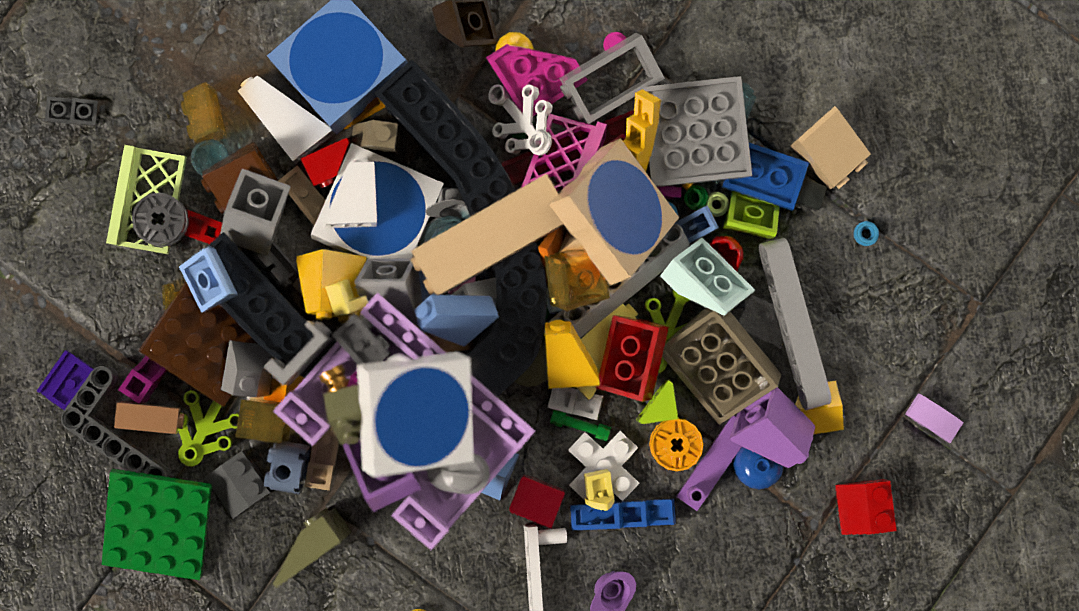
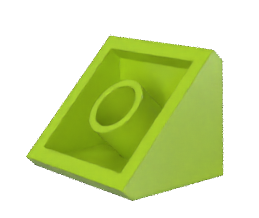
(751, 216)
(661, 407)

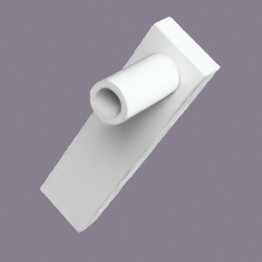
(534, 538)

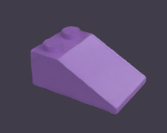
(383, 489)

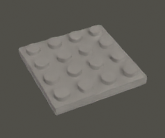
(700, 133)

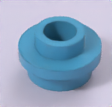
(872, 228)

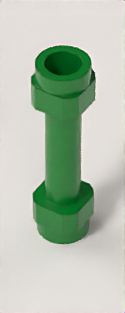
(600, 431)

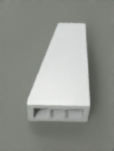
(288, 122)

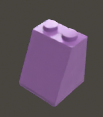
(774, 429)

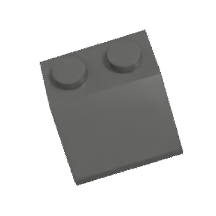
(238, 483)

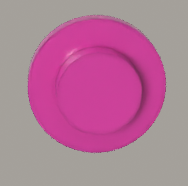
(613, 39)

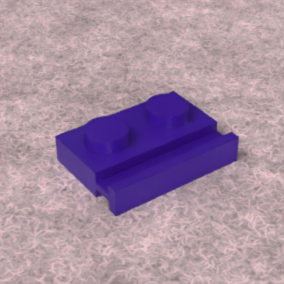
(65, 379)

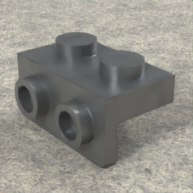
(361, 342)

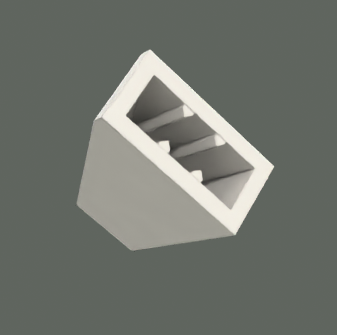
(355, 198)

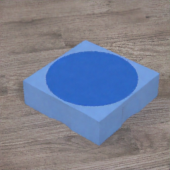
(337, 62)

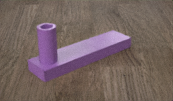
(710, 468)

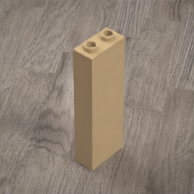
(488, 237)

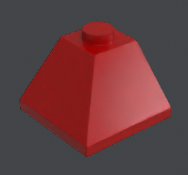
(326, 162)

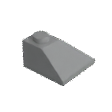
(246, 371)

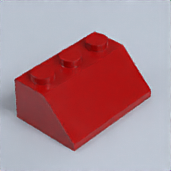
(632, 357)

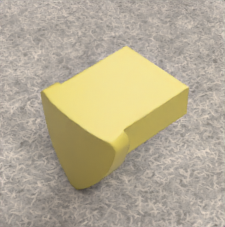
(599, 489)

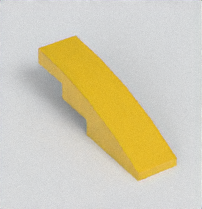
(643, 127)

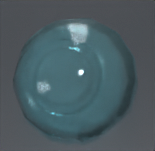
(207, 154)

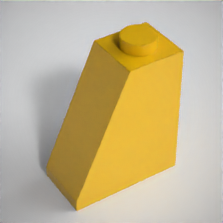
(568, 358)

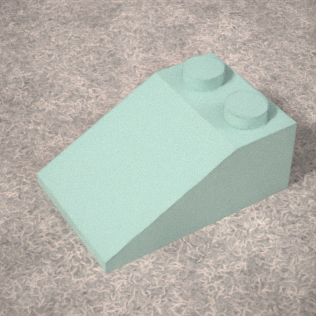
(707, 278)

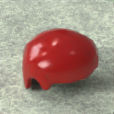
(729, 250)

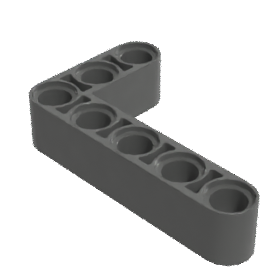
(108, 434)

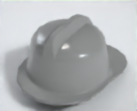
(449, 204)
(461, 478)

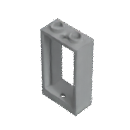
(645, 57)

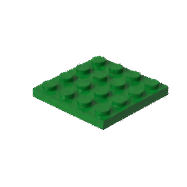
(156, 524)

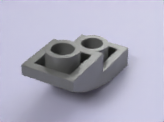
(71, 111)

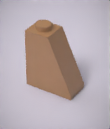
(148, 417)

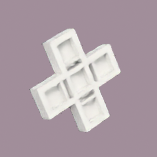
(610, 457)

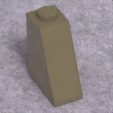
(378, 137)

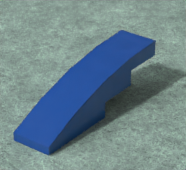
(624, 514)

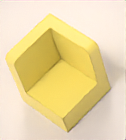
(342, 298)

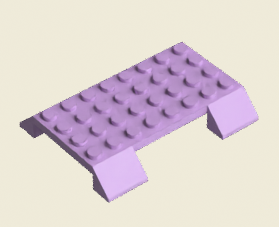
(496, 428)

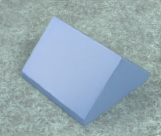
(208, 279)

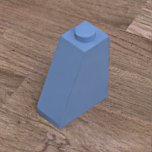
(456, 316)

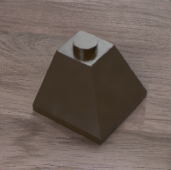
(466, 22)

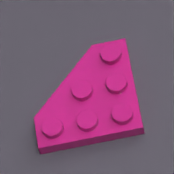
(525, 66)

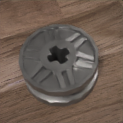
(145, 219)

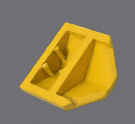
(826, 417)

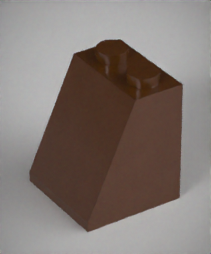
(224, 174)

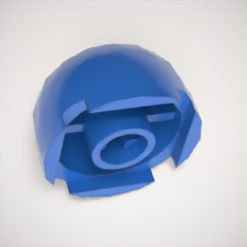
(756, 470)

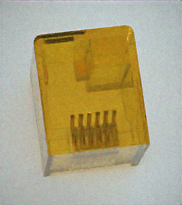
(260, 423)

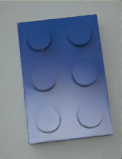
(774, 177)

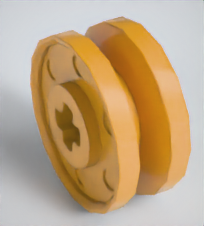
(661, 444)

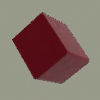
(536, 500)

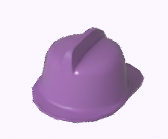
(613, 592)

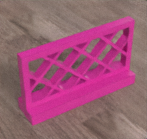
(591, 145)

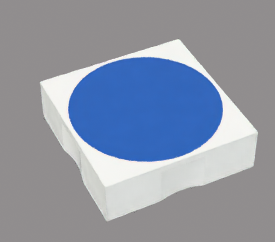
(400, 211)
(415, 414)

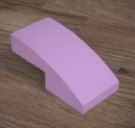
(934, 418)

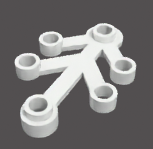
(538, 139)

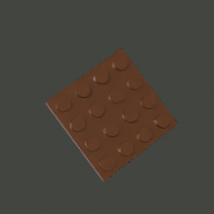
(194, 343)

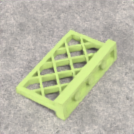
(127, 190)

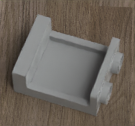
(287, 374)

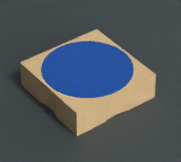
(615, 211)

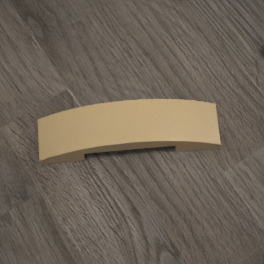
(322, 462)

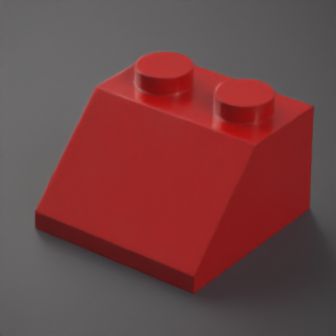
(865, 507)

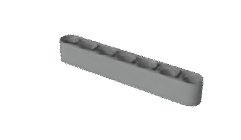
(594, 313)
(794, 323)

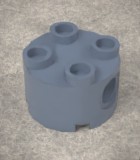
(283, 456)

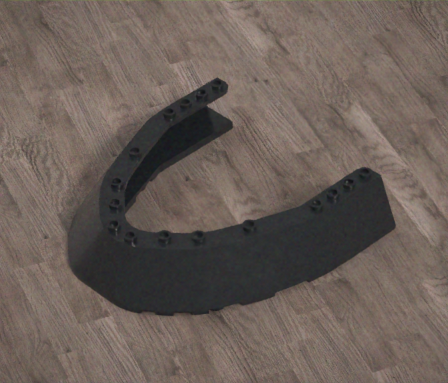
(471, 166)

